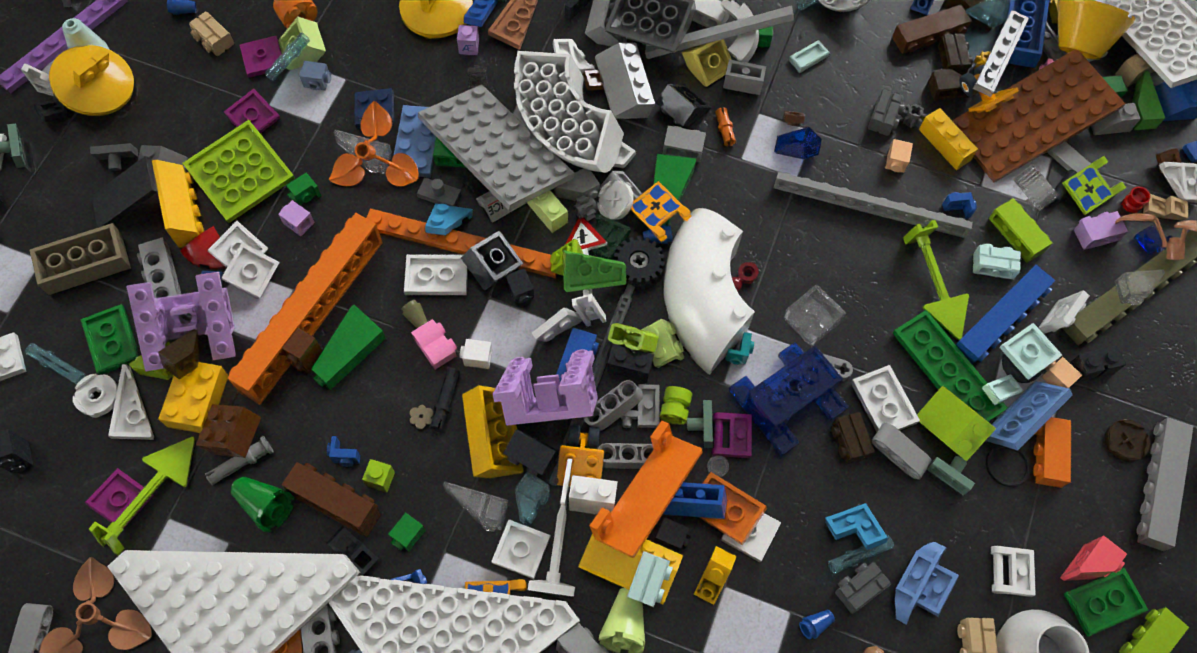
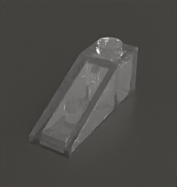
(349, 142)
(484, 508)

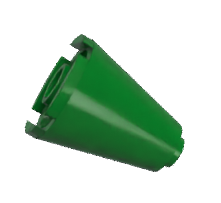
(262, 502)

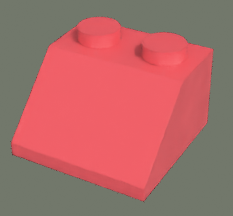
(1095, 560)

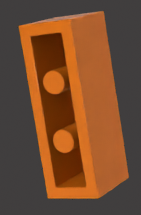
(1053, 453)

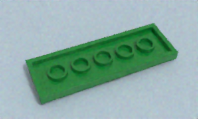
(946, 363)

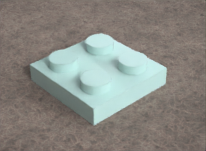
(1030, 351)

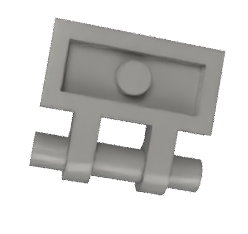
(647, 408)

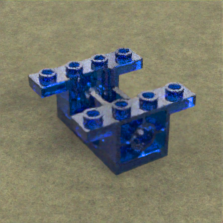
(774, 402)

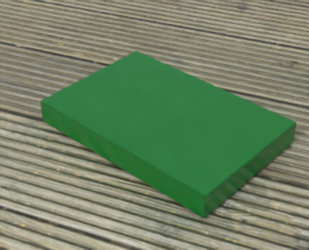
(110, 339)
(1105, 602)

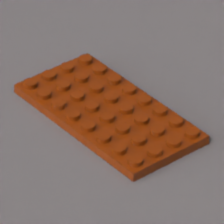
(1042, 115)

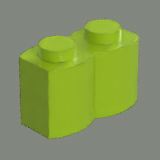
(633, 338)

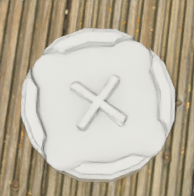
(615, 199)

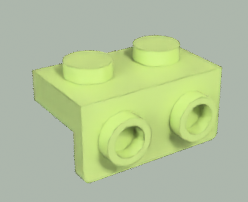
(667, 346)

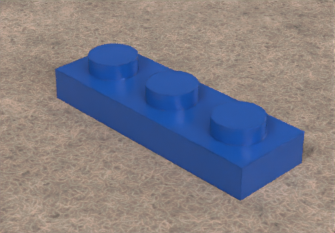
(479, 12)

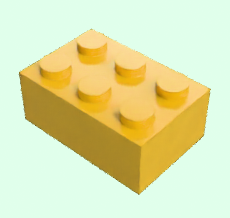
(192, 397)

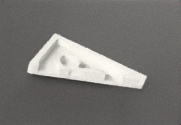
(129, 415)

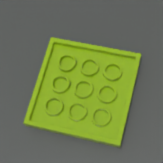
(238, 171)

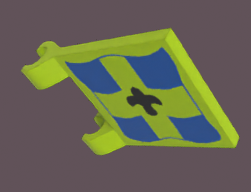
(1090, 188)

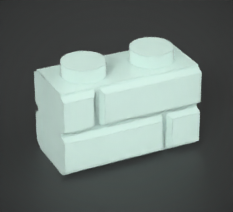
(996, 261)
(649, 578)

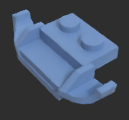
(924, 583)

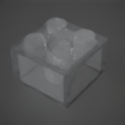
(814, 315)

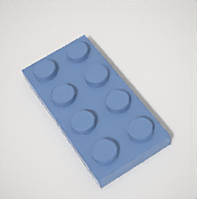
(416, 140)
(1028, 414)

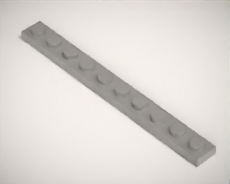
(871, 204)

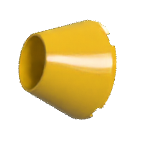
(1090, 26)

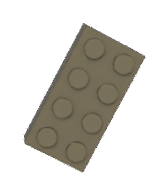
(79, 259)

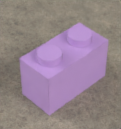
(1100, 230)

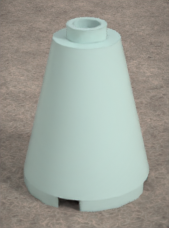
(79, 34)

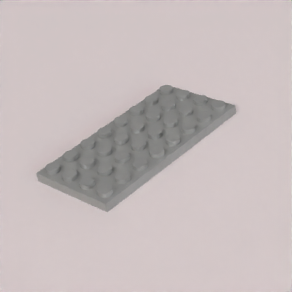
(495, 146)

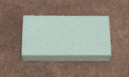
(809, 56)
(1002, 389)

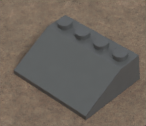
(652, 21)

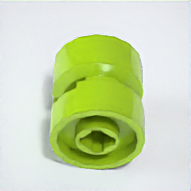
(675, 405)

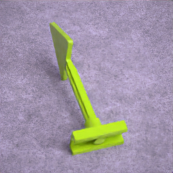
(948, 311)
(170, 463)

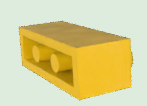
(948, 139)

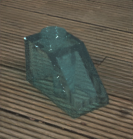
(990, 12)

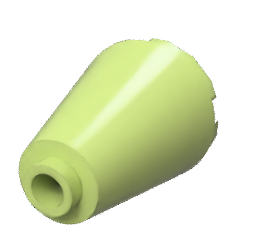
(624, 625)

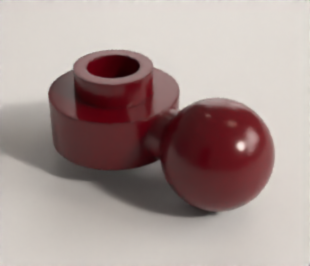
(746, 267)

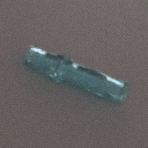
(292, 50)
(37, 352)
(839, 564)

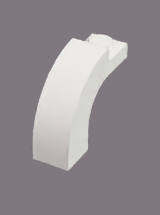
(746, 43)

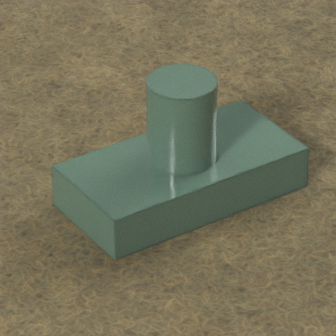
(14, 145)
(703, 424)
(952, 474)

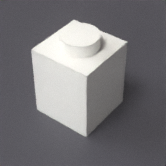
(476, 353)

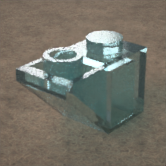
(529, 495)

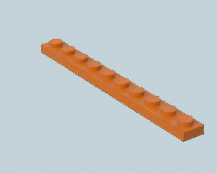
(454, 241)

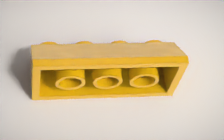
(177, 202)
(488, 434)
(620, 568)

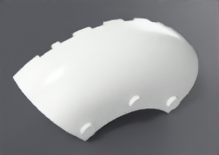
(554, 110)
(701, 290)

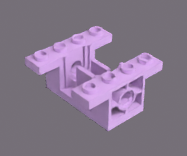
(161, 318)
(554, 399)

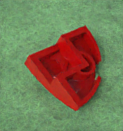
(197, 250)

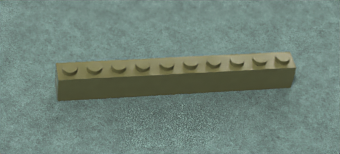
(1108, 306)

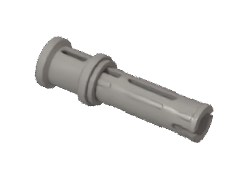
(255, 452)

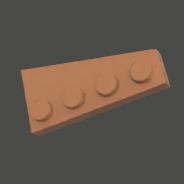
(513, 22)

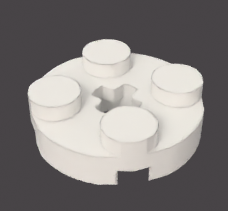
(84, 394)

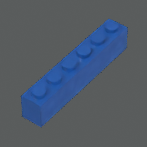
(1004, 314)

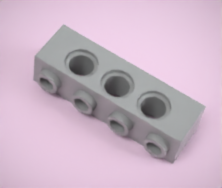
(159, 252)
(313, 643)

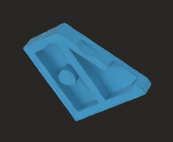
(445, 218)

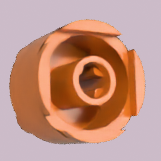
(289, 10)

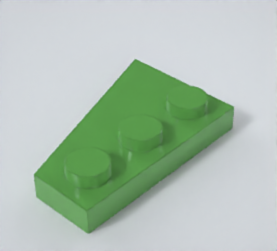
(591, 272)

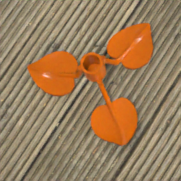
(347, 167)

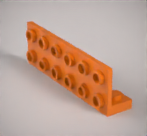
(647, 494)

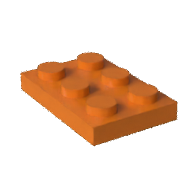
(741, 511)

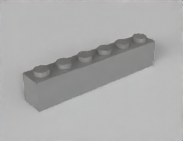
(1165, 484)

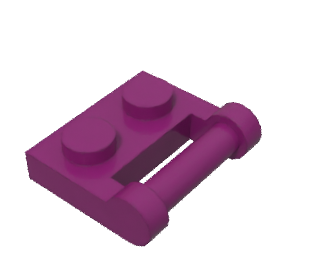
(739, 435)

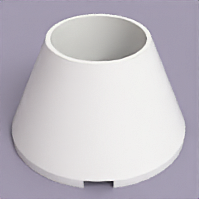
(1024, 630)

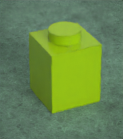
(378, 475)

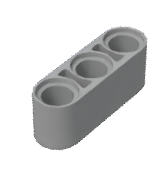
(624, 404)
(619, 449)
(901, 451)
(31, 628)

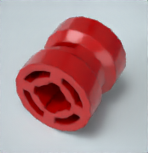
(1136, 199)

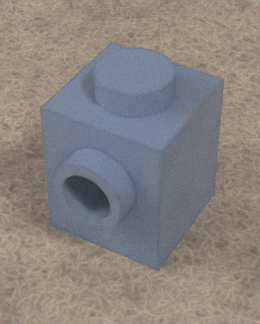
(315, 75)

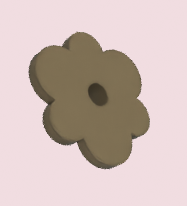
(416, 413)

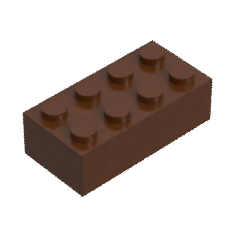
(332, 499)

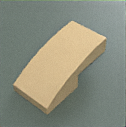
(1167, 208)

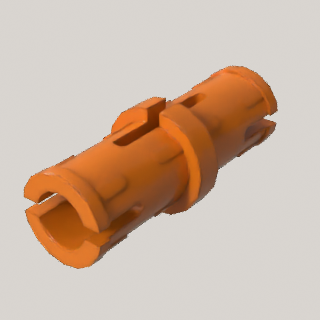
(725, 126)

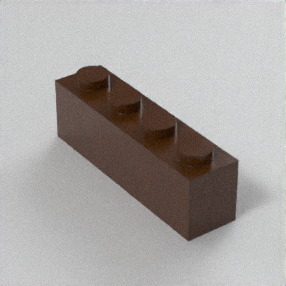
(930, 29)

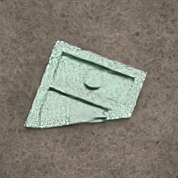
(613, 233)

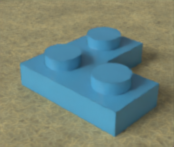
(858, 521)

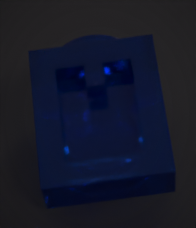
(1151, 240)

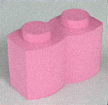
(434, 344)

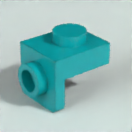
(746, 346)

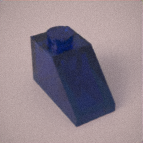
(798, 144)

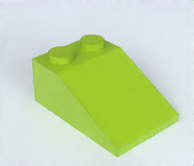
(955, 423)

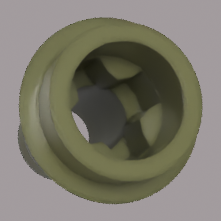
(414, 313)

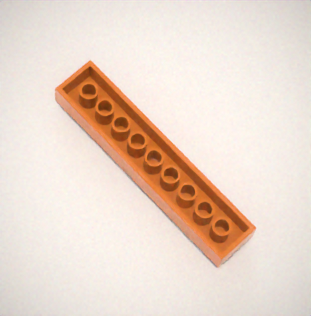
(307, 307)

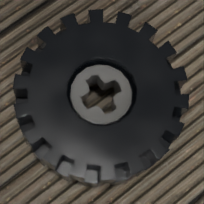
(652, 263)

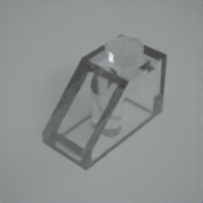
(1136, 286)

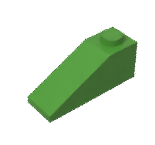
(1147, 104)

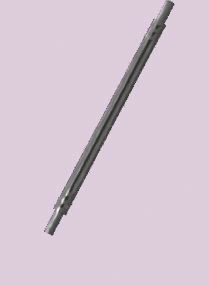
(600, 363)

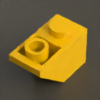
(715, 575)

